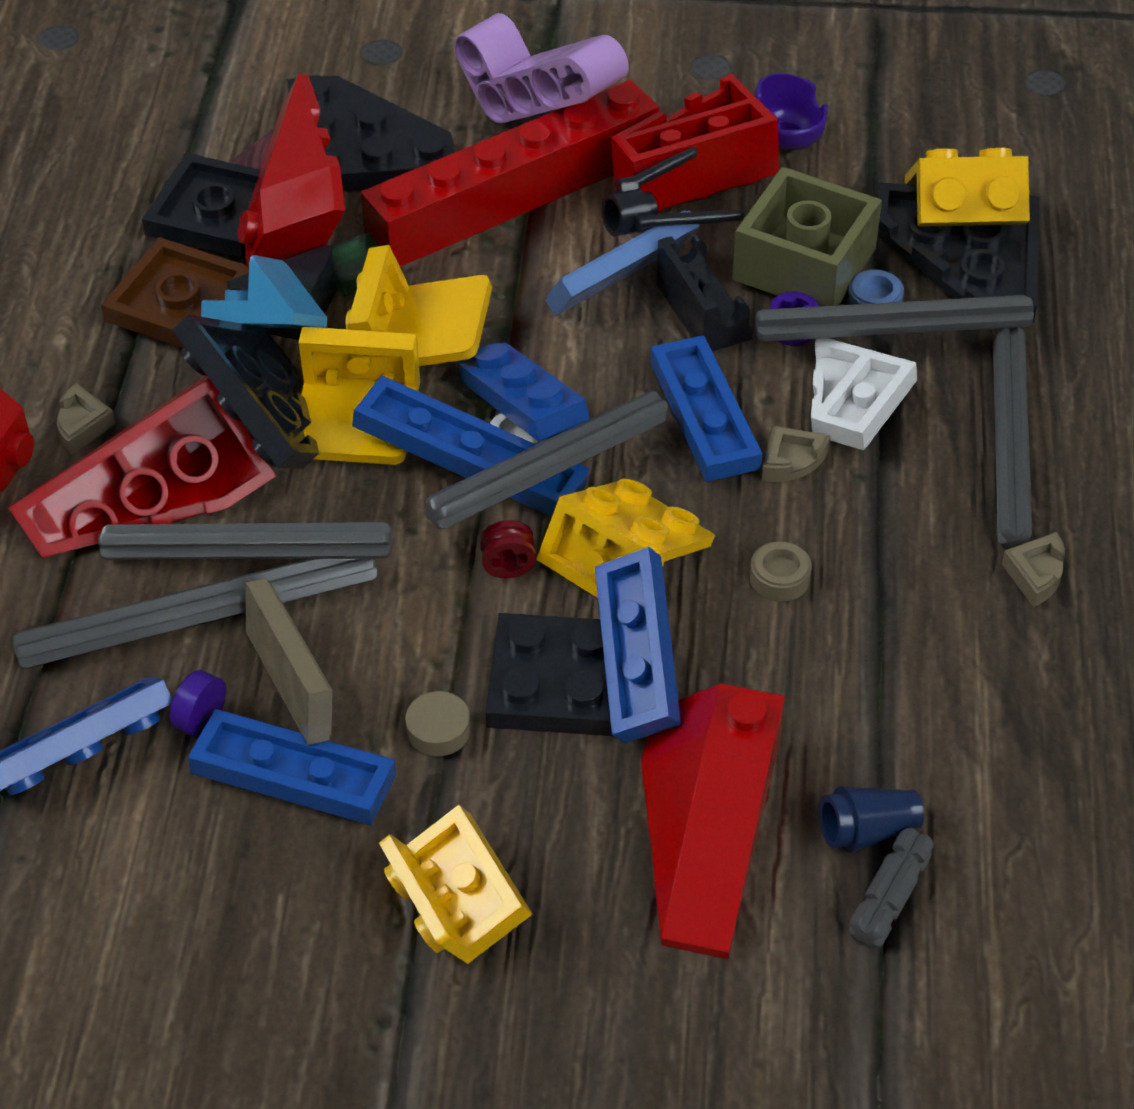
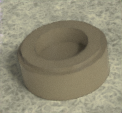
(780, 571)
(438, 723)

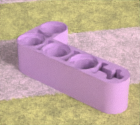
(519, 85)

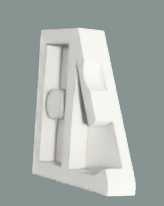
(856, 391)

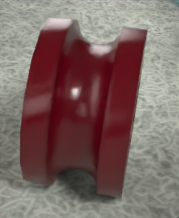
(507, 549)

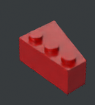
(727, 127)

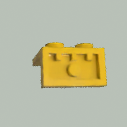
(614, 522)

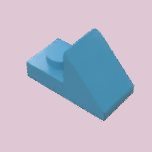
(272, 299)

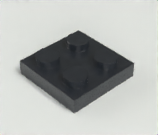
(203, 205)
(548, 676)

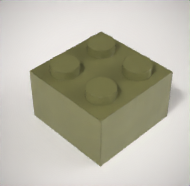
(806, 237)

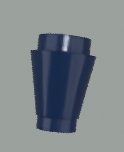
(866, 816)

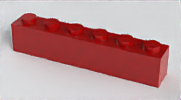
(501, 175)

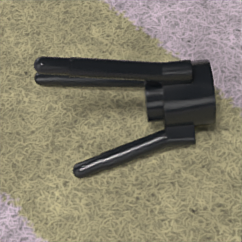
(637, 211)

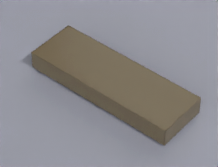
(288, 661)

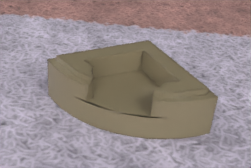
(81, 418)
(793, 454)
(1036, 567)

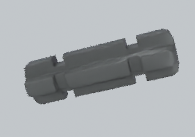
(891, 887)

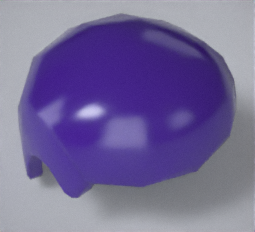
(795, 106)

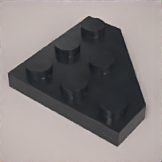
(373, 135)
(966, 258)
(253, 385)

